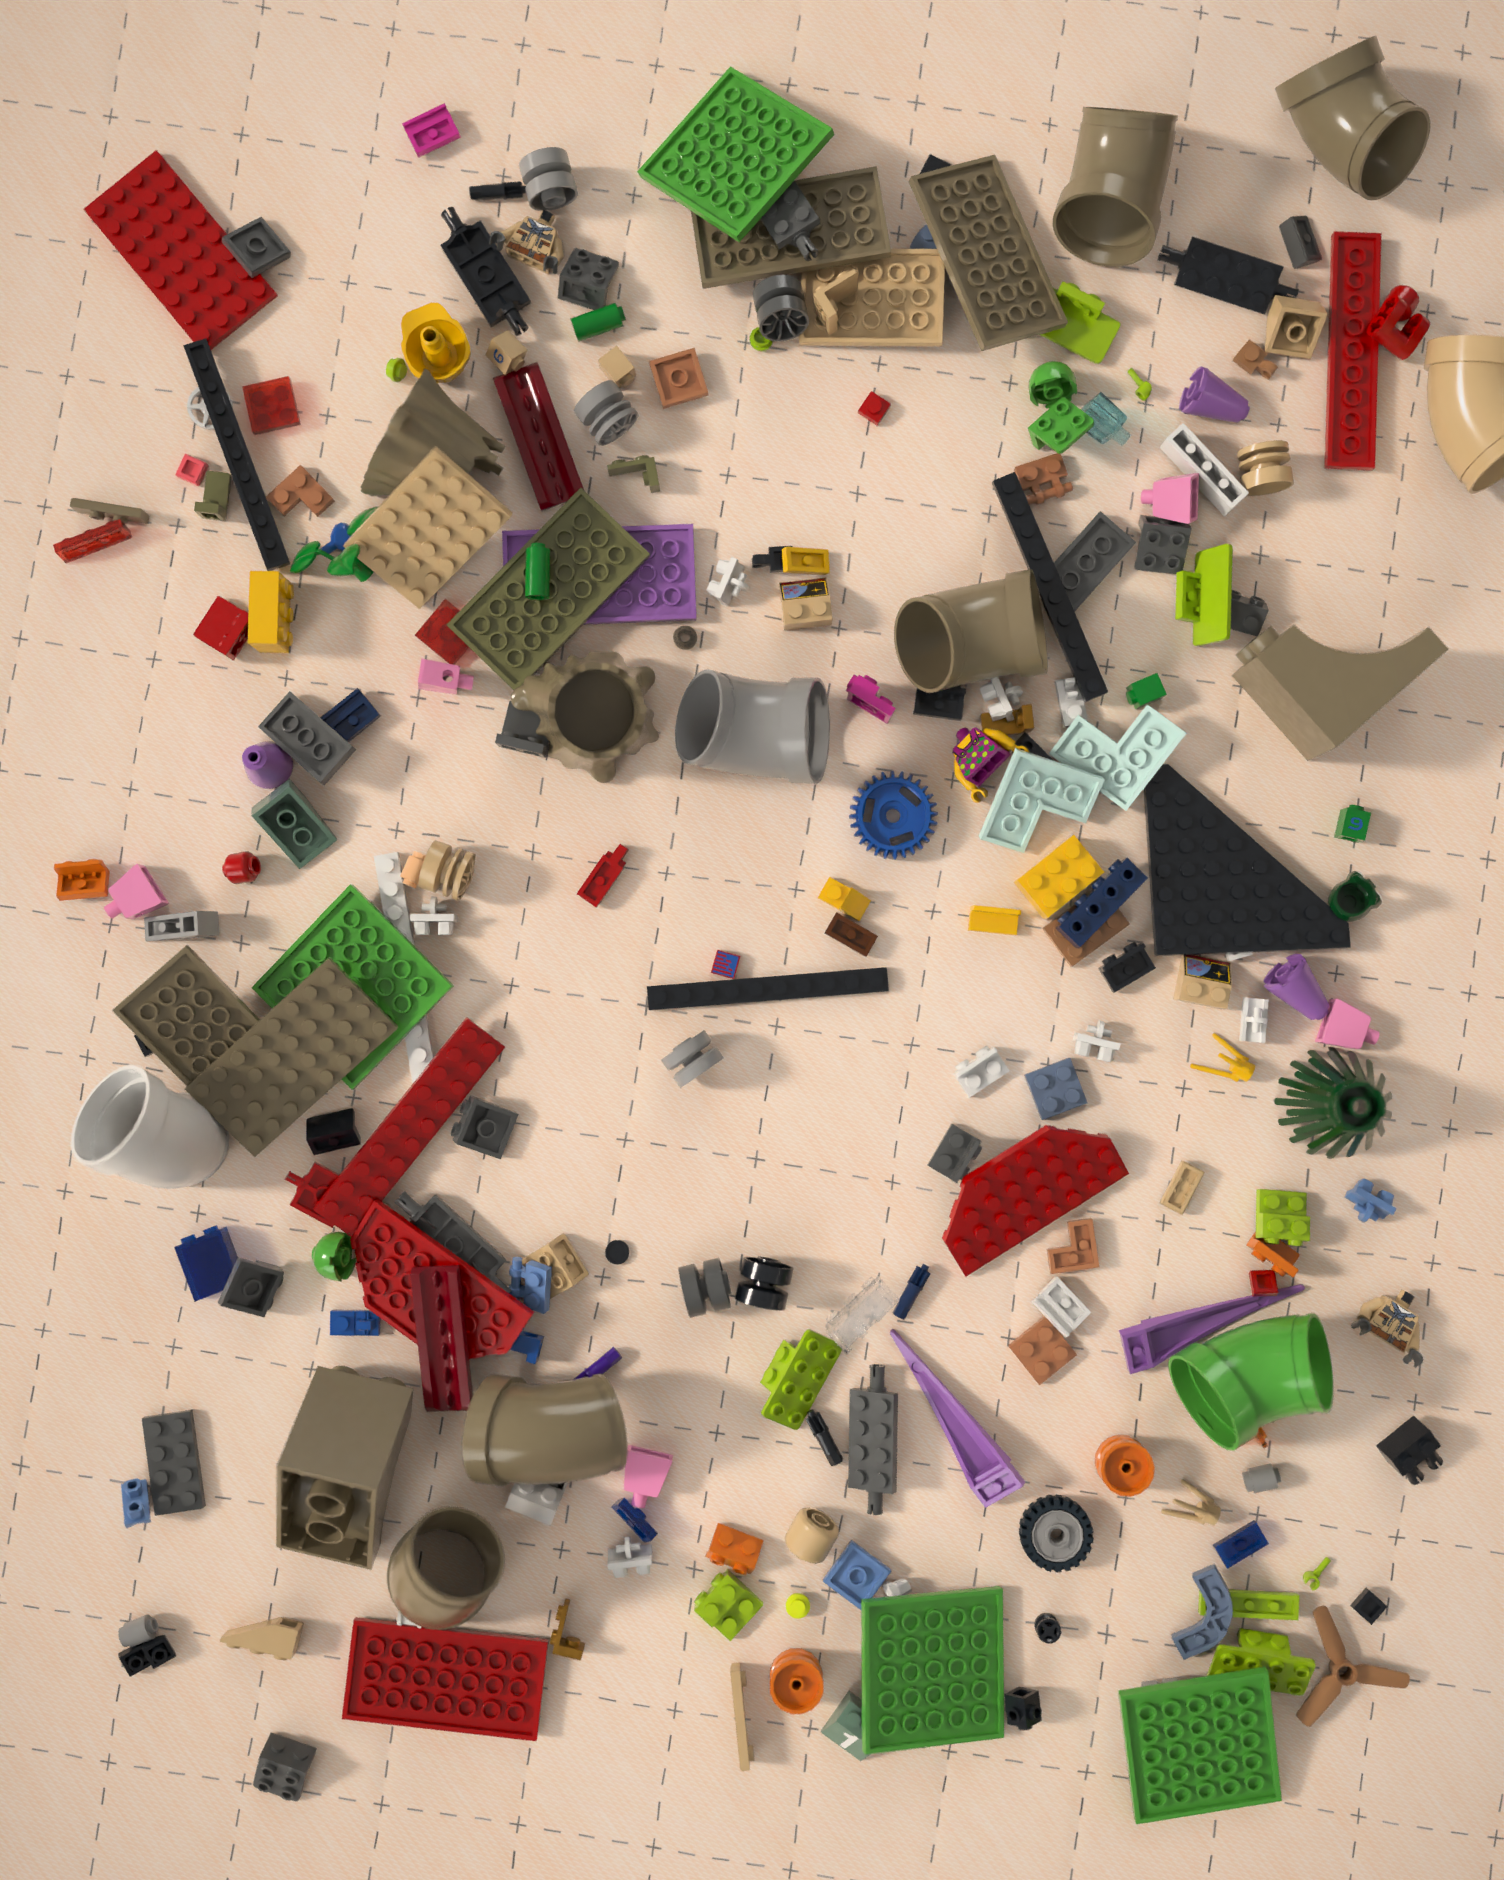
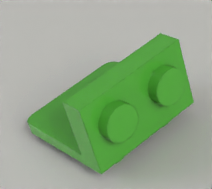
(1060, 426)

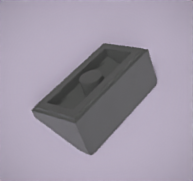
(1300, 241)

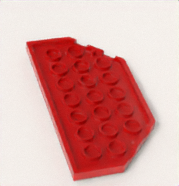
(1027, 1191)
(385, 1254)

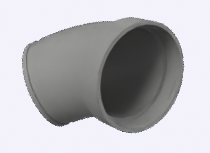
(755, 726)

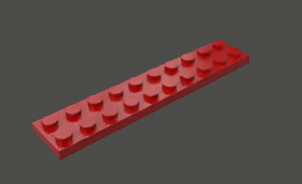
(1352, 352)
(409, 1126)

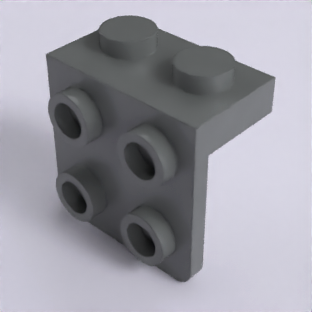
(283, 1767)

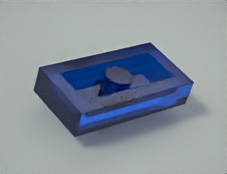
(634, 1519)
(1240, 1544)

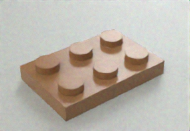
(1073, 955)

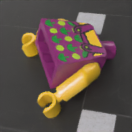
(979, 756)

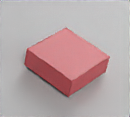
(192, 470)

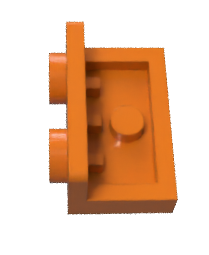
(82, 879)
(1279, 1255)
(734, 1549)

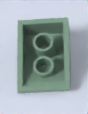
(293, 823)

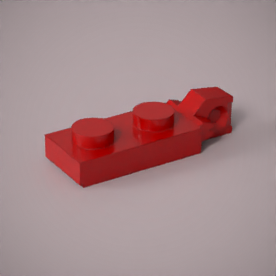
(603, 876)

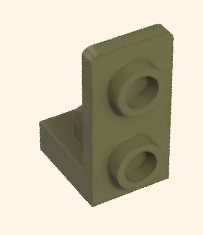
(640, 463)
(215, 496)

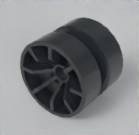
(762, 1290)

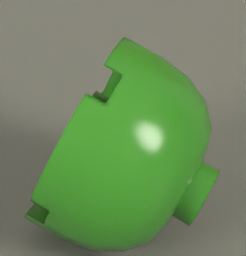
(1051, 383)
(333, 1256)

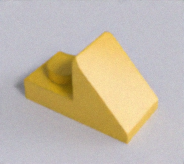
(844, 898)

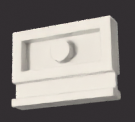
(1061, 1306)

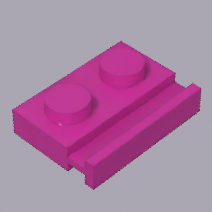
(431, 130)

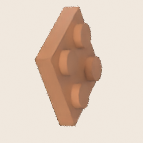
(678, 378)
(1042, 1350)

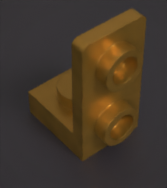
(1022, 721)
(569, 1646)

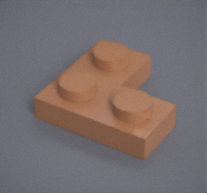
(299, 487)
(1080, 1253)

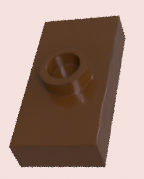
(851, 934)

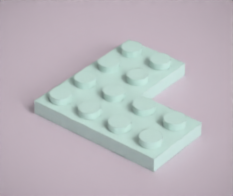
(1124, 764)
(1034, 786)

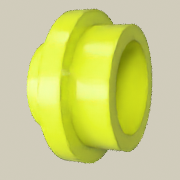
(797, 1605)

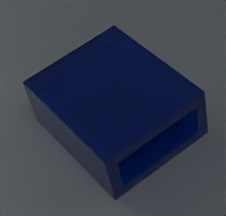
(207, 1261)

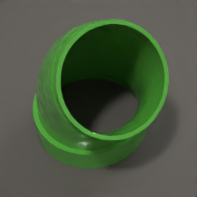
(1255, 1377)

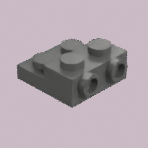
(484, 1127)
(251, 1287)

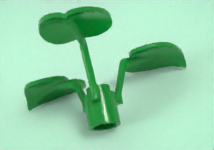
(342, 565)

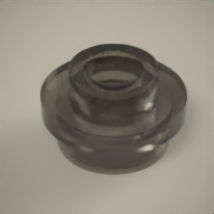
(682, 631)

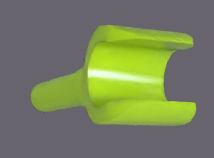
(1145, 387)
(1315, 1574)

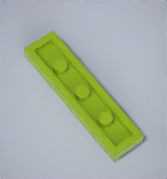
(1260, 1604)

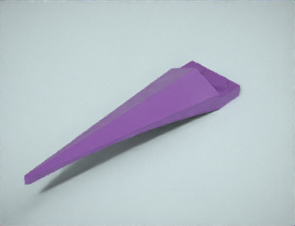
(1165, 1335)
(980, 1457)

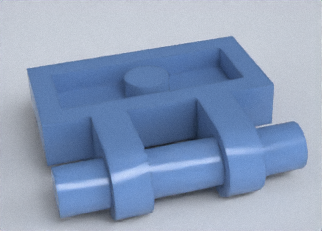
(537, 1284)

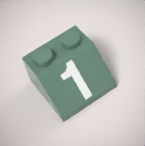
(846, 1726)

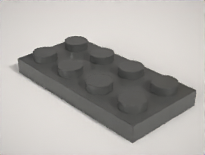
(1091, 558)
(307, 738)
(173, 1462)

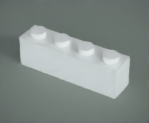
(1214, 479)

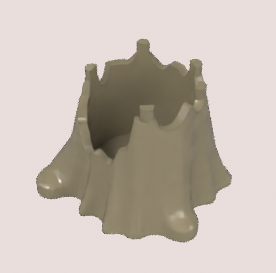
(420, 424)
(590, 710)

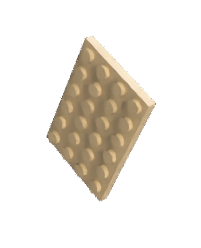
(894, 304)
(428, 528)

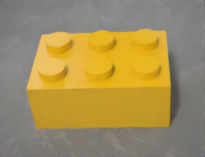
(270, 612)
(1059, 877)

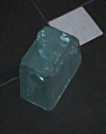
(1107, 420)

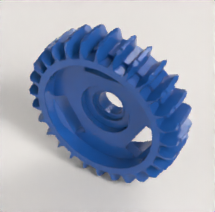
(888, 797)

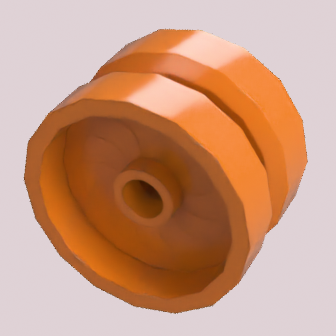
(1134, 1476)
(791, 1695)

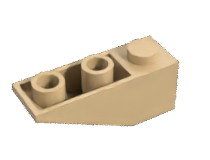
(273, 1637)

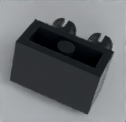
(1409, 1447)

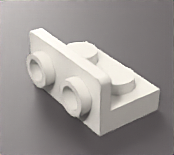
(980, 1071)

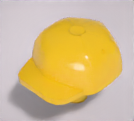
(434, 343)

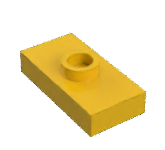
(805, 561)

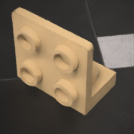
(830, 294)
(565, 1264)

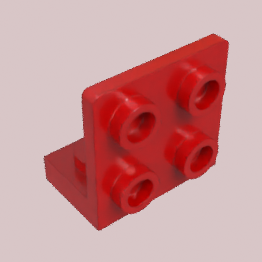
(224, 628)

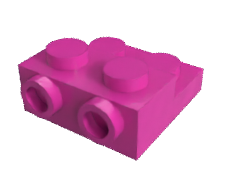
(863, 693)

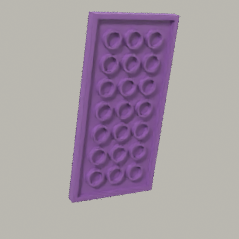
(657, 590)

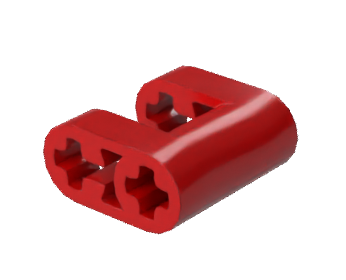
(1398, 342)

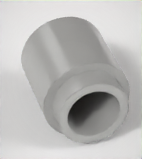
(1261, 1478)
(138, 1631)

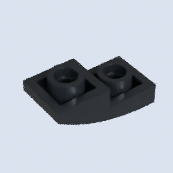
(150, 1653)

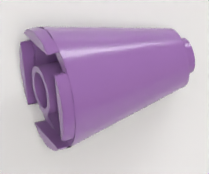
(1212, 398)
(267, 764)
(1297, 987)

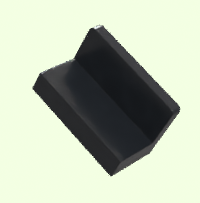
(332, 1131)

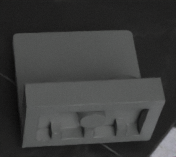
(586, 279)
(1162, 545)
(520, 733)
(955, 1153)

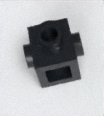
(1023, 1708)

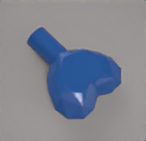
(338, 538)

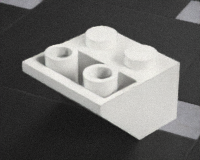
(536, 1500)

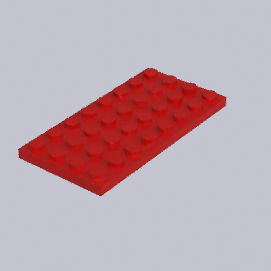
(178, 251)
(445, 1679)

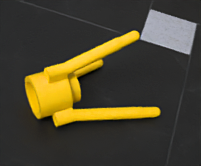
(1240, 1066)

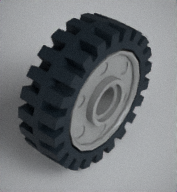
(1058, 1552)

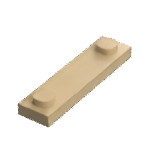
(745, 1751)

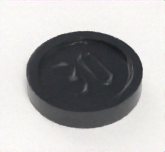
(617, 1252)

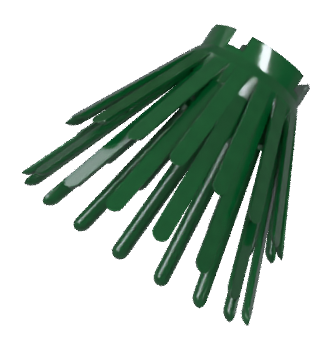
(1334, 1103)

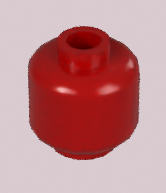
(1410, 296)
(241, 867)

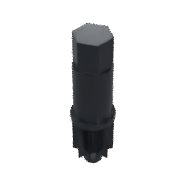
(497, 191)
(824, 1438)

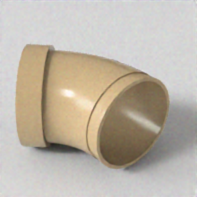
(1468, 405)

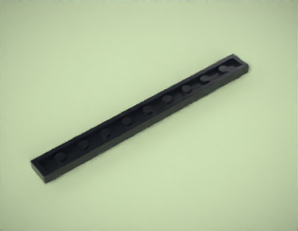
(236, 454)
(1050, 587)
(767, 988)

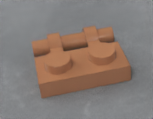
(1041, 472)

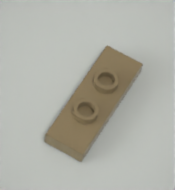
(99, 510)

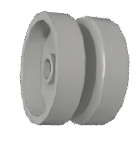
(690, 1056)

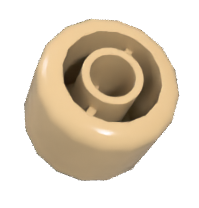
(811, 1535)

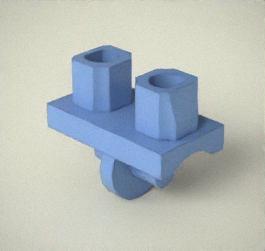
(1368, 1204)
(135, 1502)

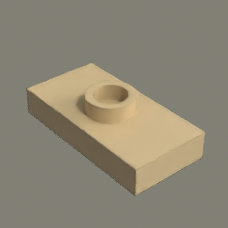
(1182, 1187)

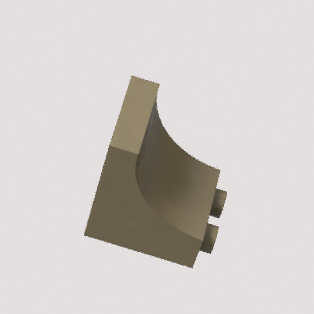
(1327, 693)
(341, 1465)

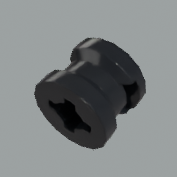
(1050, 1633)

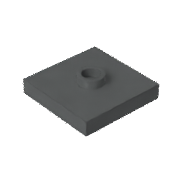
(256, 247)

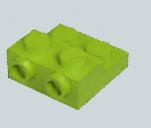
(1282, 1217)
(727, 1604)

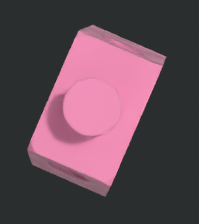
(1174, 498)
(432, 675)
(135, 894)
(1346, 1027)
(645, 1473)

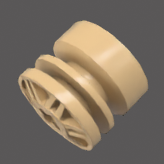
(1265, 467)
(452, 872)

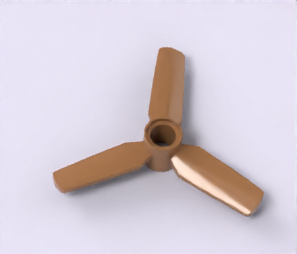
(1331, 1684)

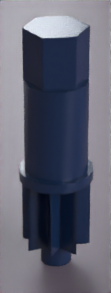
(912, 1290)

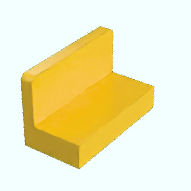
(993, 920)

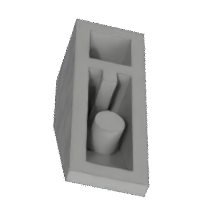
(182, 926)

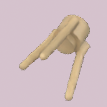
(1204, 1511)

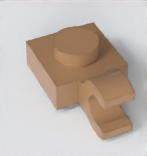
(1252, 358)

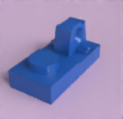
(354, 1323)

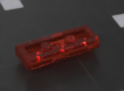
(92, 541)

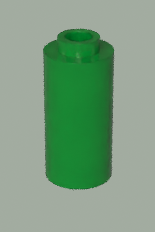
(598, 321)
(537, 572)

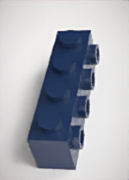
(1101, 902)

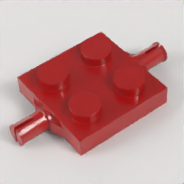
(311, 1189)

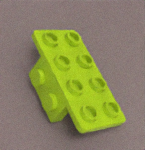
(1088, 329)
(1206, 595)
(797, 1377)
(1269, 1650)

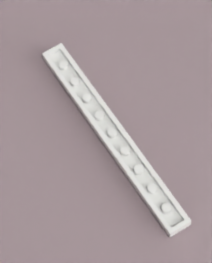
(397, 912)

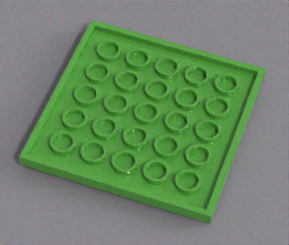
(735, 153)
(373, 957)
(932, 1669)
(1200, 1745)

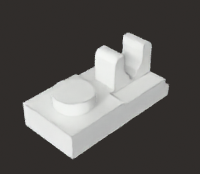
(1069, 701)

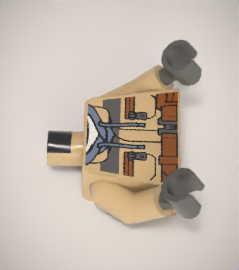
(532, 242)
(1392, 1324)

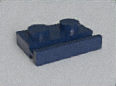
(351, 715)

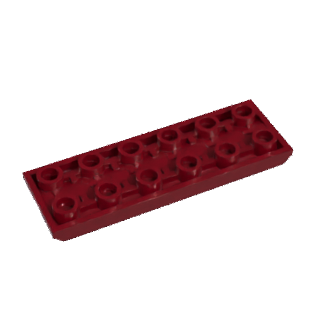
(538, 435)
(441, 1338)

